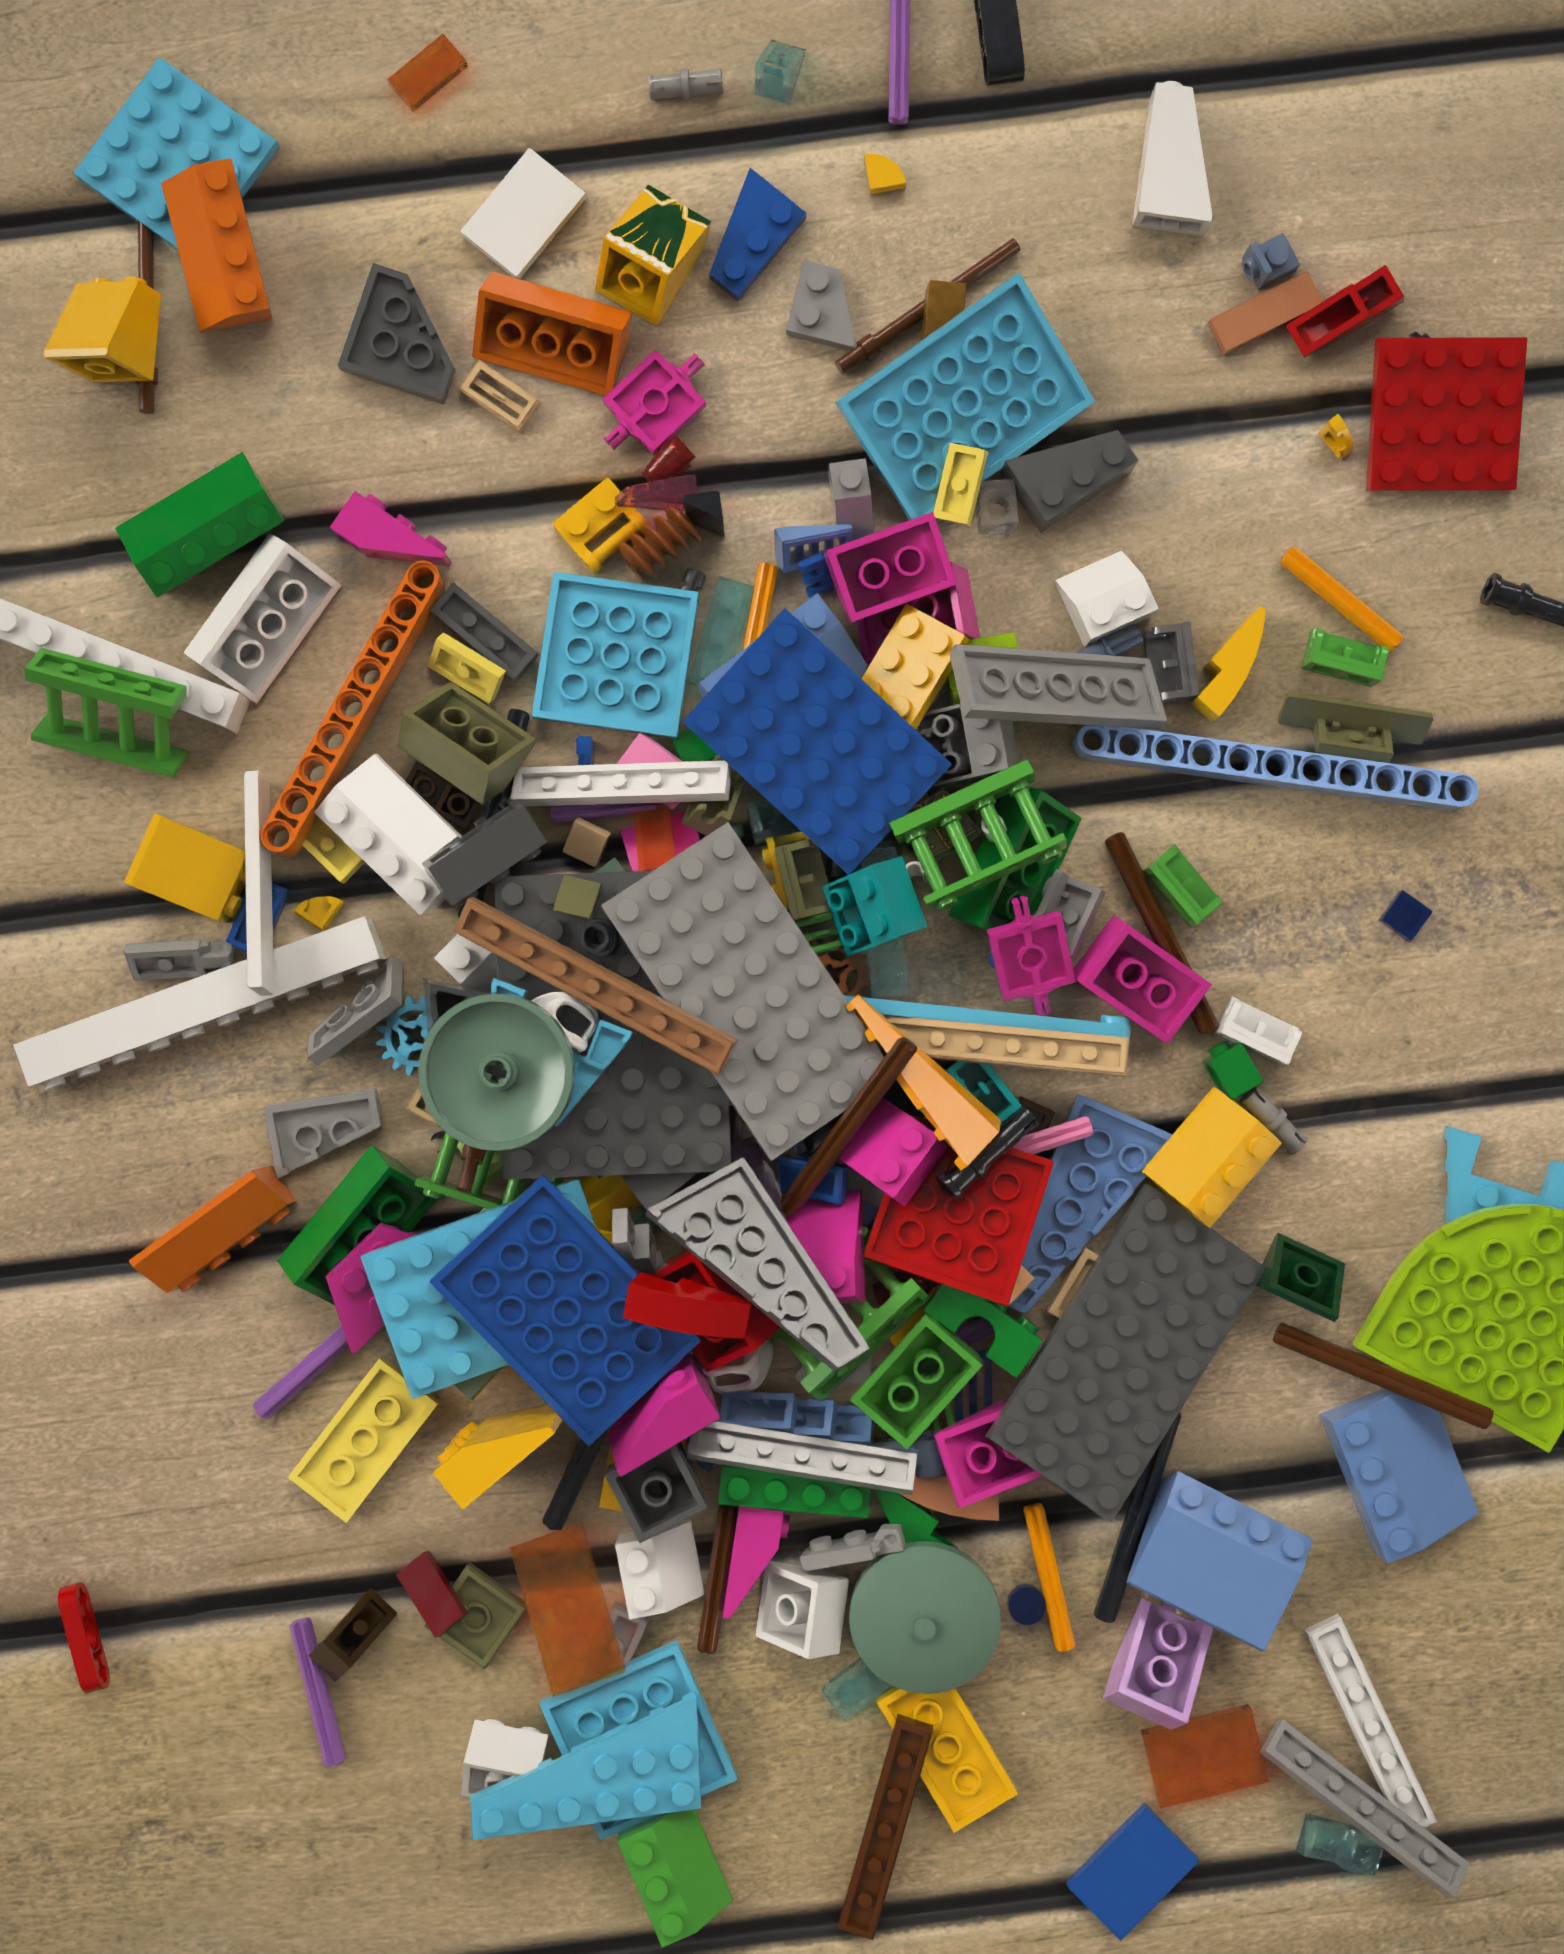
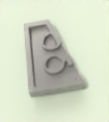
(355, 1021)
(316, 1125)

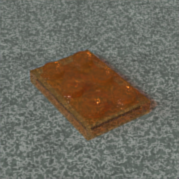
(1205, 1756)

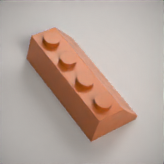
(216, 246)
(550, 333)
(215, 1230)

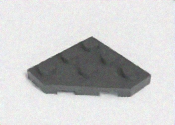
(396, 340)

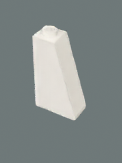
(1172, 168)

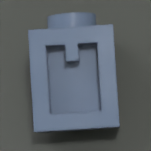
(1269, 261)

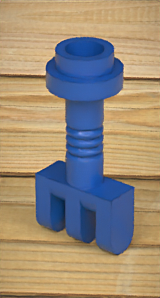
(815, 575)

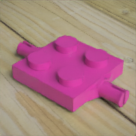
(654, 401)
(1031, 955)

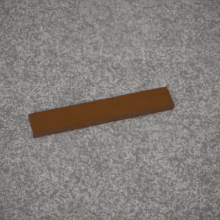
(885, 1826)

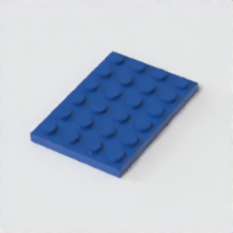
(816, 741)
(554, 1306)

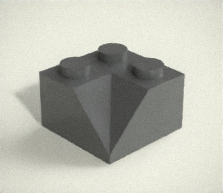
(658, 1492)

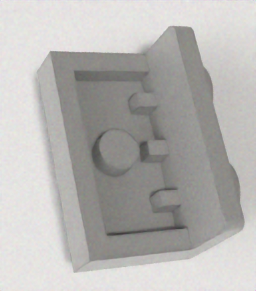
(1077, 904)

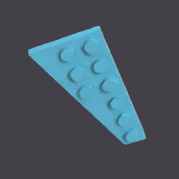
(612, 1777)

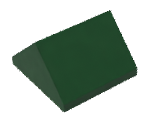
(1303, 1276)

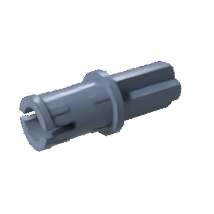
(1116, 643)

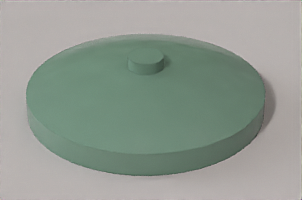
(496, 1071)
(925, 1617)

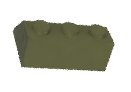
(464, 741)

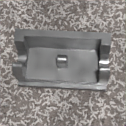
(1173, 661)

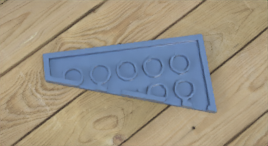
(1086, 1190)

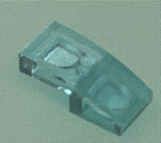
(1340, 1844)

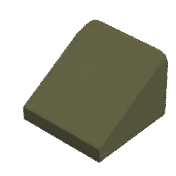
(577, 897)

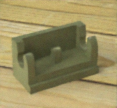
(710, 815)
(803, 878)

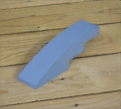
(797, 1416)

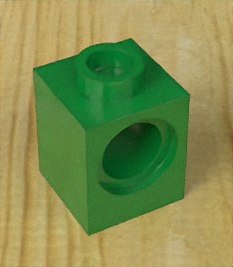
(1232, 1069)

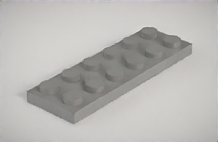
(1056, 687)

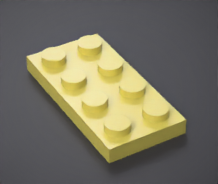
(362, 1440)

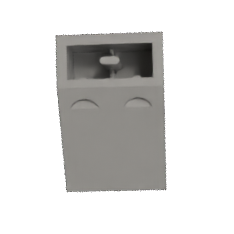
(970, 744)

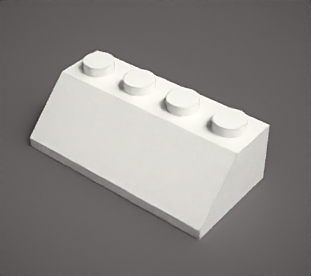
(262, 618)
(389, 829)

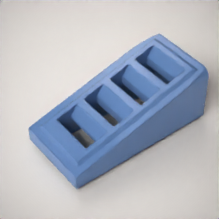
(800, 535)

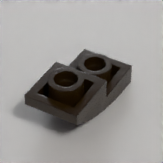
(442, 795)

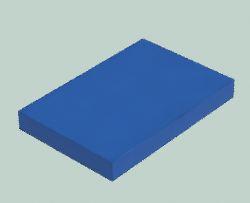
(1132, 1871)

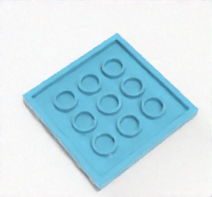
(161, 133)
(615, 655)
(648, 1683)

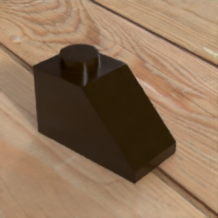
(352, 1635)

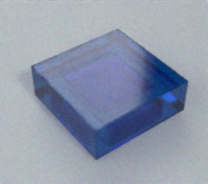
(1405, 915)

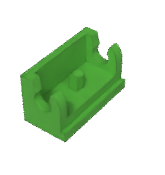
(1345, 658)
(1182, 886)

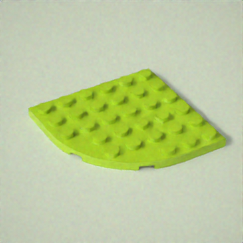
(1483, 1316)

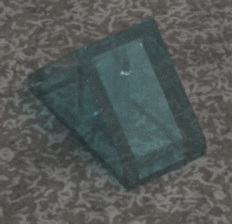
(778, 71)
(768, 822)

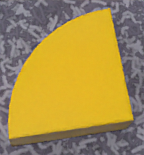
(883, 174)
(1337, 437)
(320, 911)

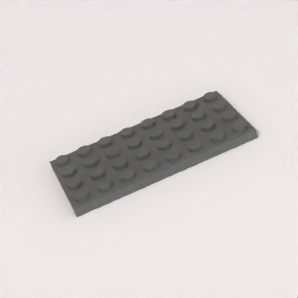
(1126, 1353)

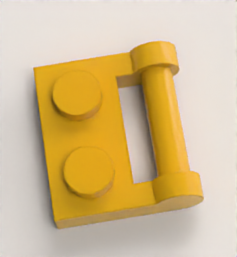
(591, 518)

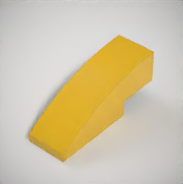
(1230, 667)

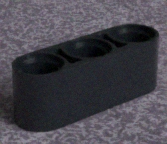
(1000, 41)

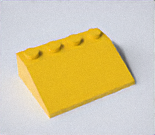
(491, 1449)

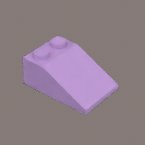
(1159, 1665)

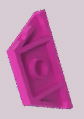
(353, 1292)

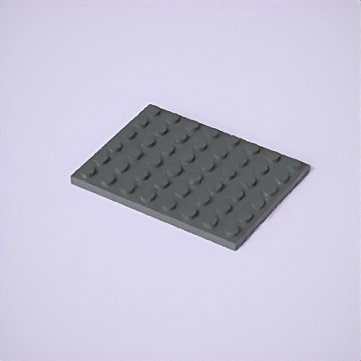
(650, 1104)

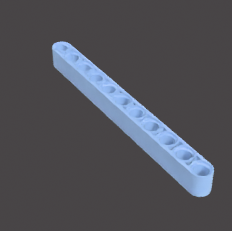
(1291, 763)

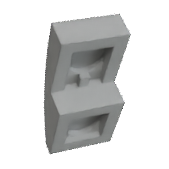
(633, 1241)

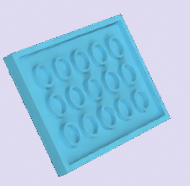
(979, 382)
(426, 1331)

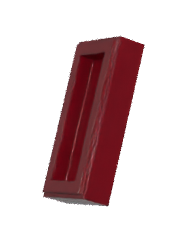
(432, 1594)

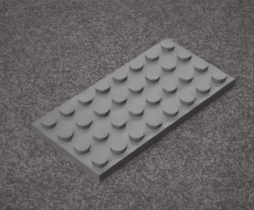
(736, 959)

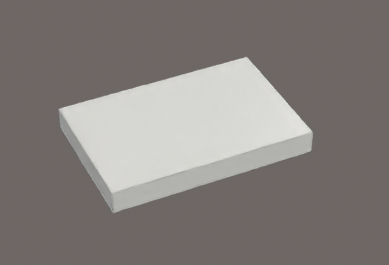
(523, 214)

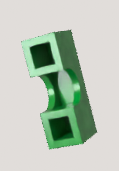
(1012, 1341)

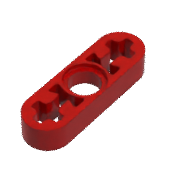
(83, 1637)

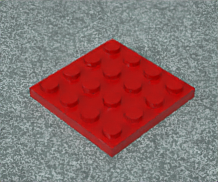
(1446, 414)
(968, 1243)

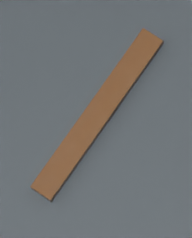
(595, 985)

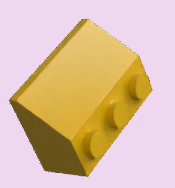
(1211, 1157)

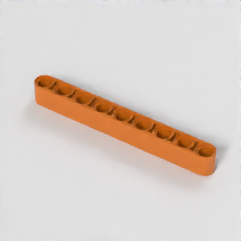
(353, 690)

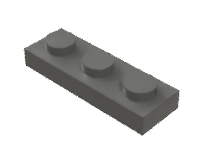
(484, 632)

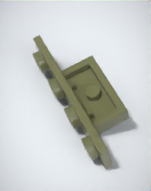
(1354, 727)

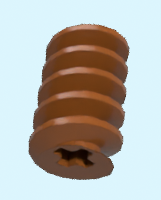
(658, 542)

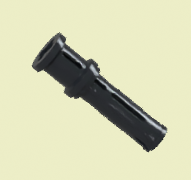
(1521, 600)
(958, 1181)

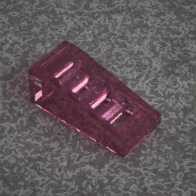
(658, 494)

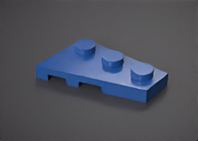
(754, 235)

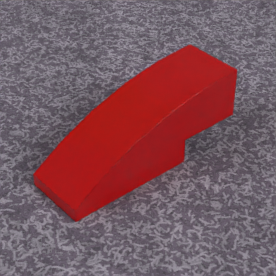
(1346, 312)
(686, 1307)

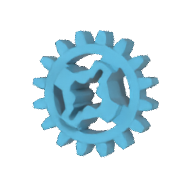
(399, 1024)

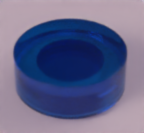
(1026, 1604)

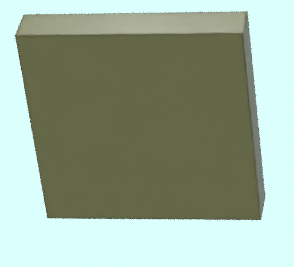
(490, 1619)

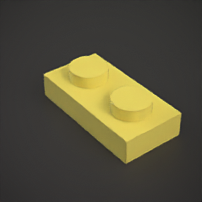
(960, 484)
(466, 668)
(332, 851)

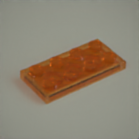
(567, 1609)

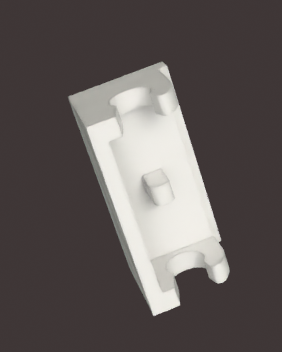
(1258, 1031)

